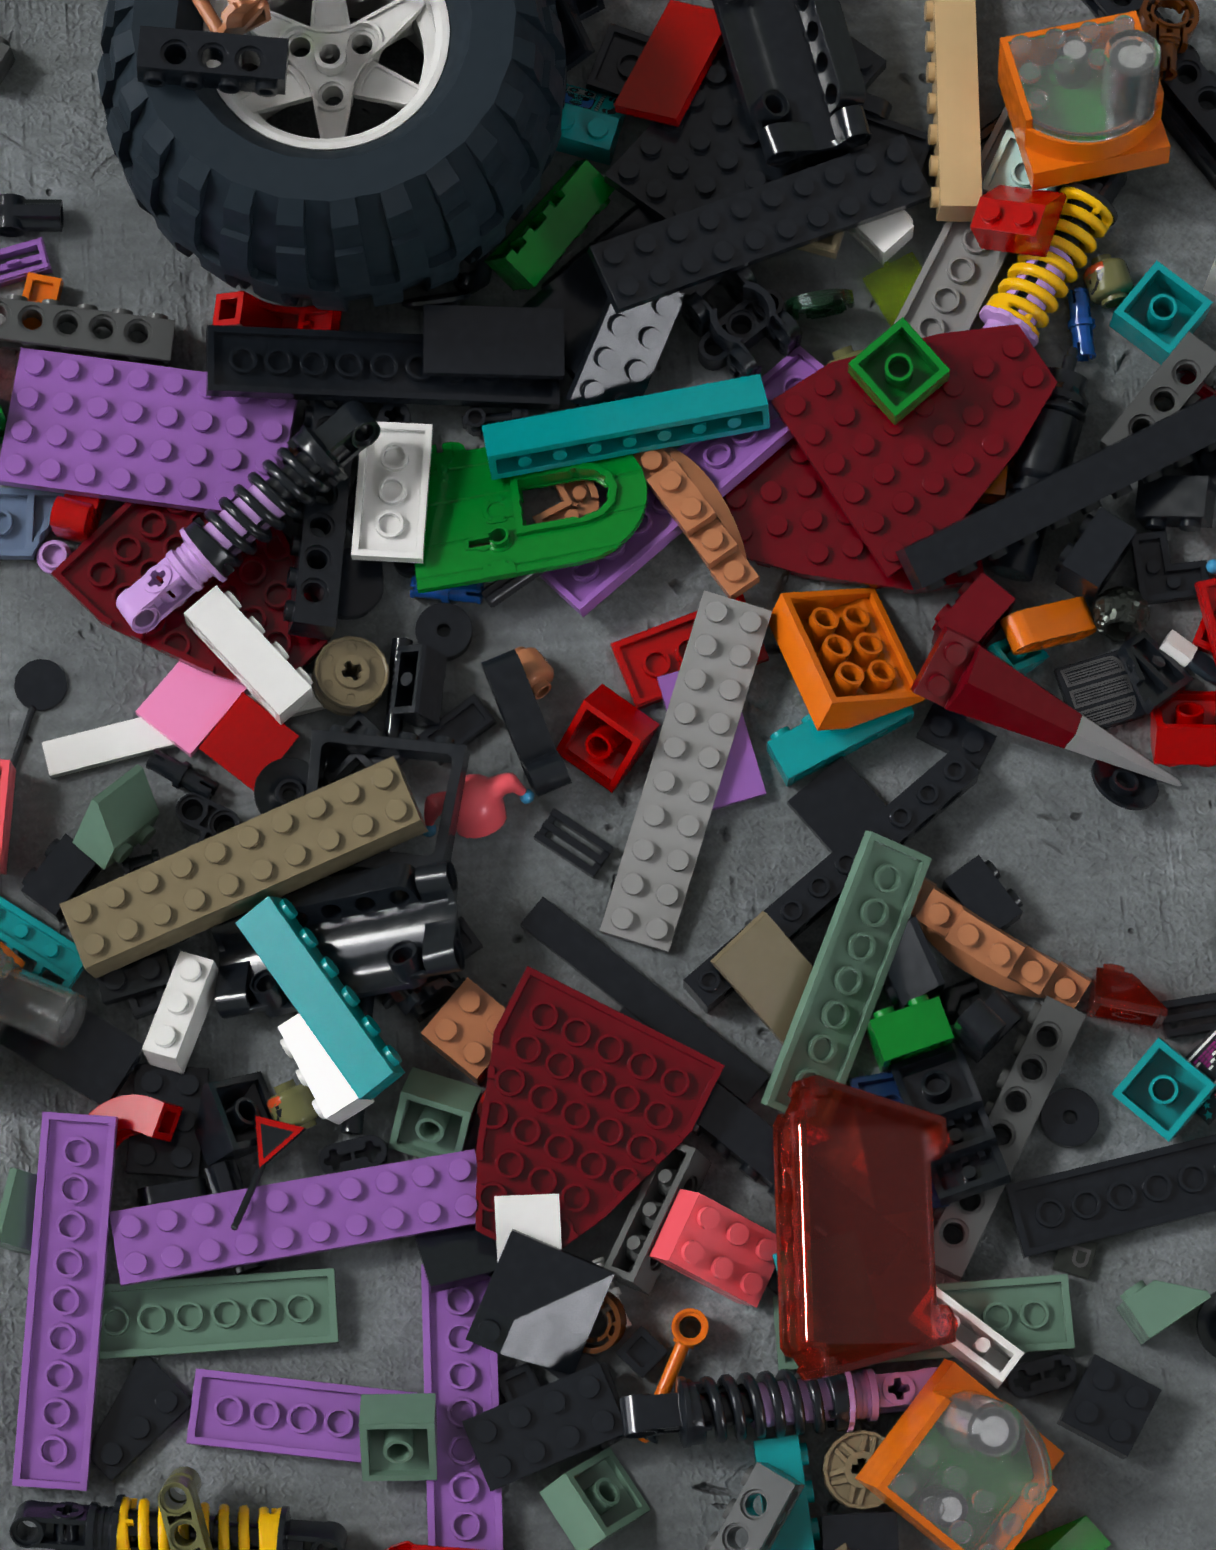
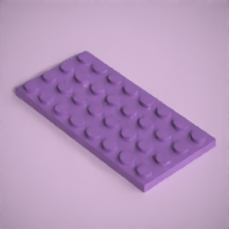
(135, 432)

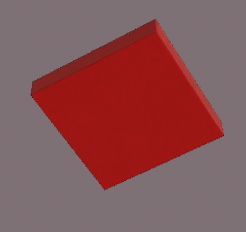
(247, 740)

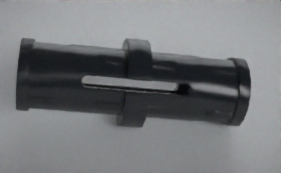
(181, 774)

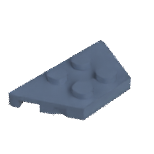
(24, 521)

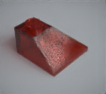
(1123, 998)

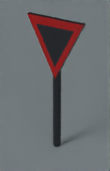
(271, 1140)

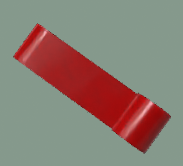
(76, 516)

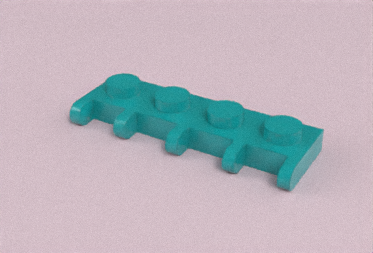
(39, 944)

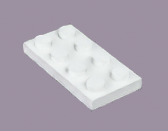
(393, 494)

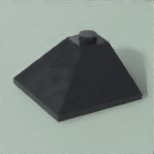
(540, 1304)

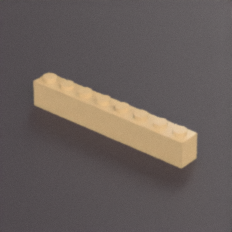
(954, 108)

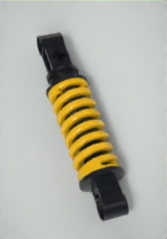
(143, 1529)

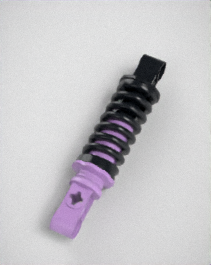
(218, 545)
(768, 1403)

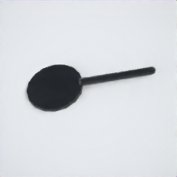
(39, 687)

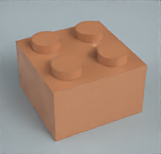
(465, 1030)

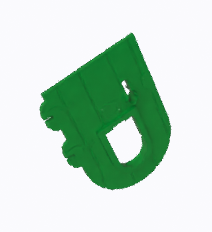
(475, 510)

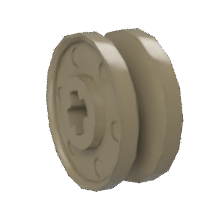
(357, 658)
(838, 1469)

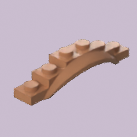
(700, 515)
(992, 953)

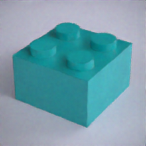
(1160, 312)
(1164, 1089)

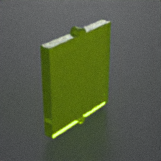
(893, 284)

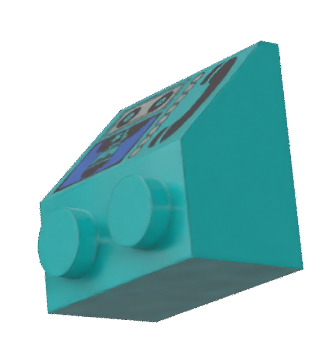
(589, 125)

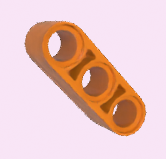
(1048, 625)

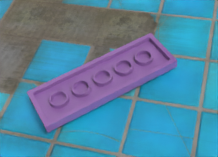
(277, 1415)

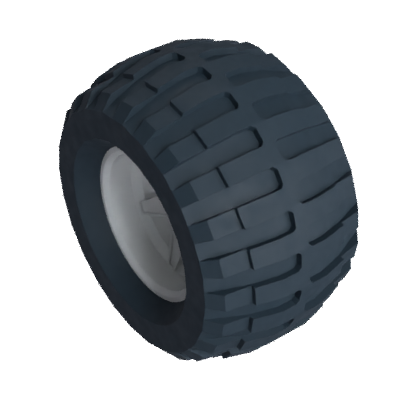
(341, 210)

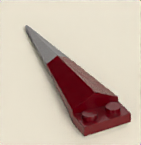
(986, 688)

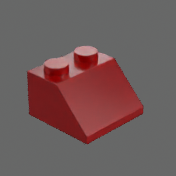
(1017, 220)
(1185, 730)
(606, 737)

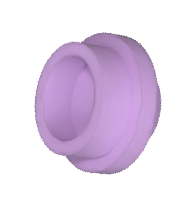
(51, 555)

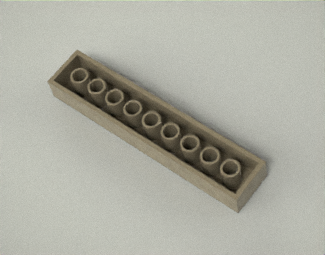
(243, 867)

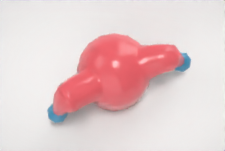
(481, 804)

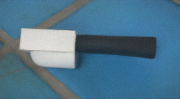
(1186, 654)

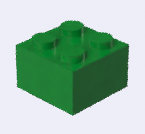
(898, 371)
(908, 1031)

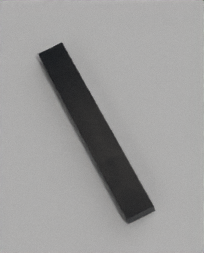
(640, 996)

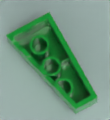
(550, 226)

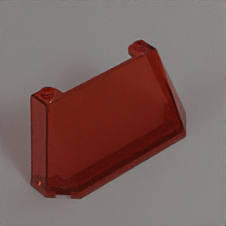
(855, 1229)

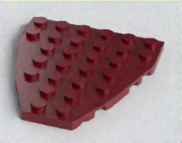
(936, 460)
(798, 527)
(139, 539)
(580, 1104)

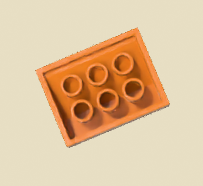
(843, 655)

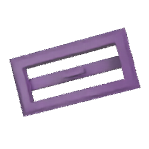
(22, 248)

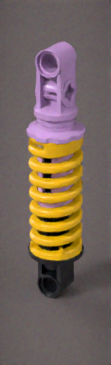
(1038, 280)

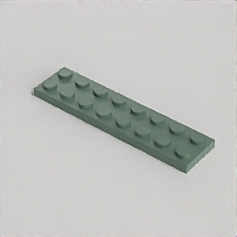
(850, 966)
(1024, 1310)
(219, 1314)

